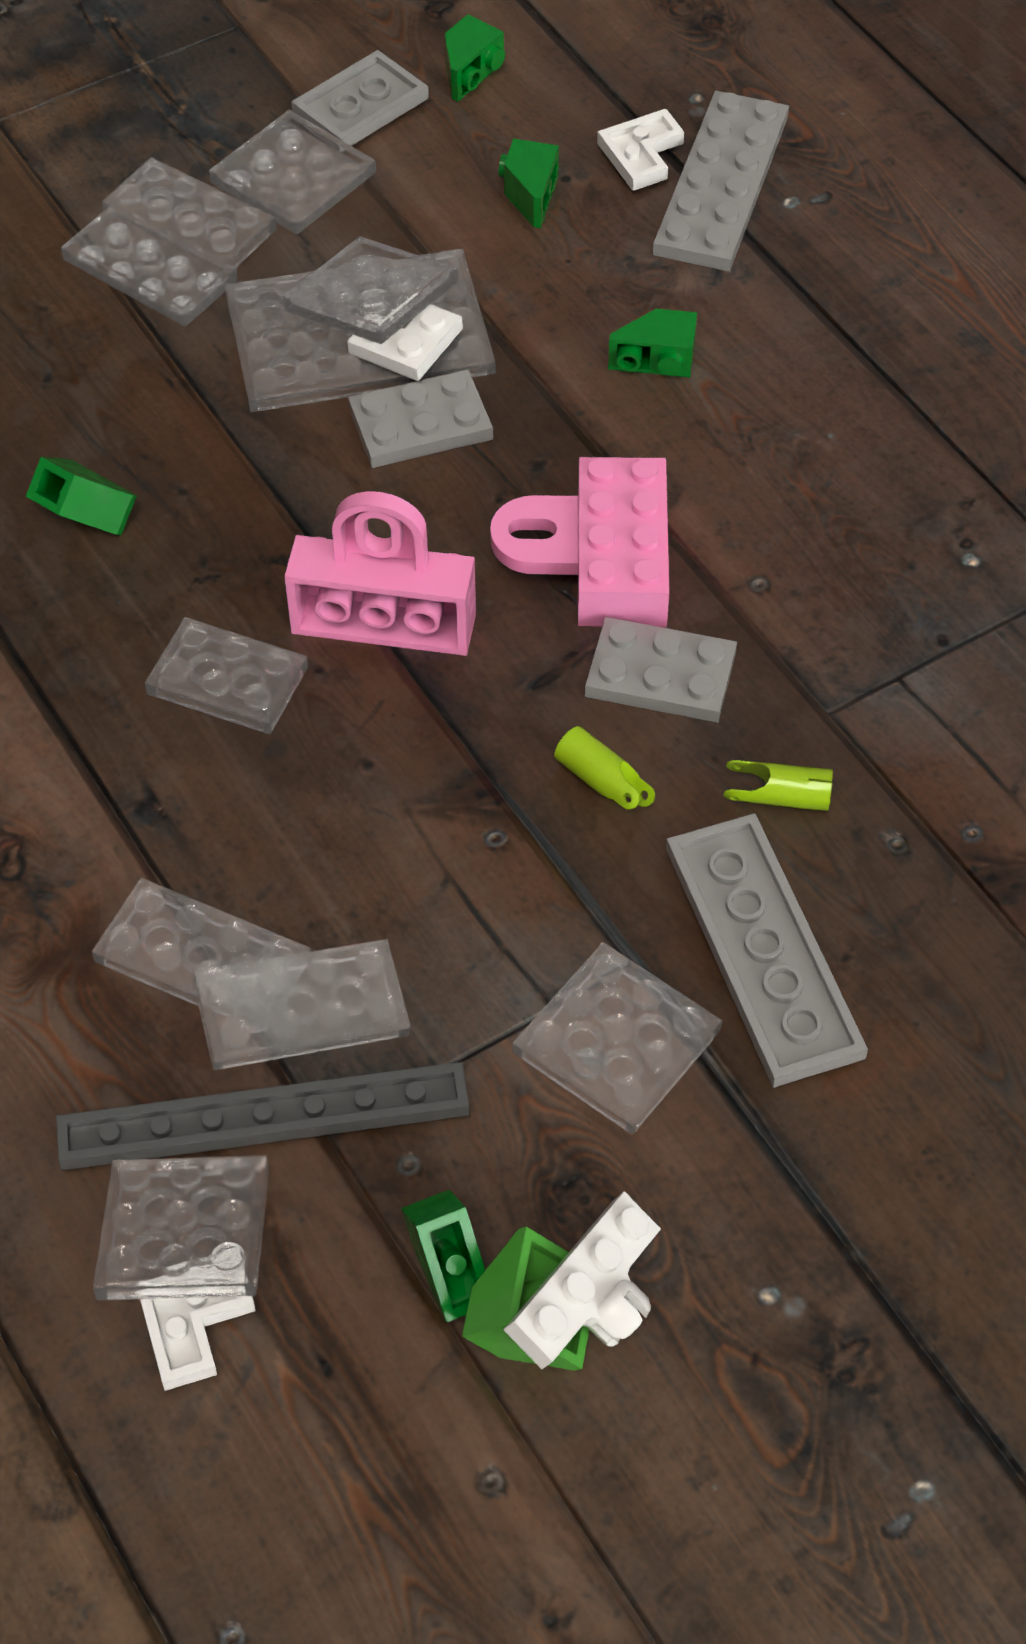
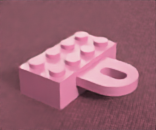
(605, 535)
(379, 586)

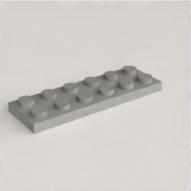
(721, 181)
(765, 950)

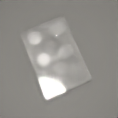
(227, 675)

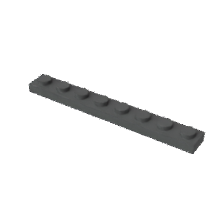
(261, 1115)

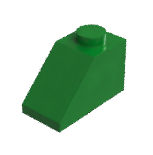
(530, 177)
(445, 1250)

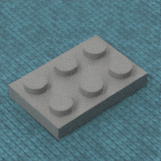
(361, 98)
(420, 418)
(661, 669)

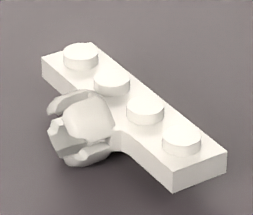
(589, 1287)

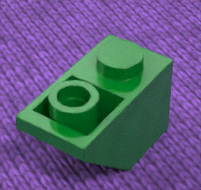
(471, 54)
(655, 344)
(80, 494)

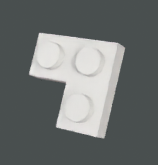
(636, 144)
(414, 348)
(180, 1334)

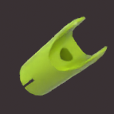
(602, 769)
(785, 785)

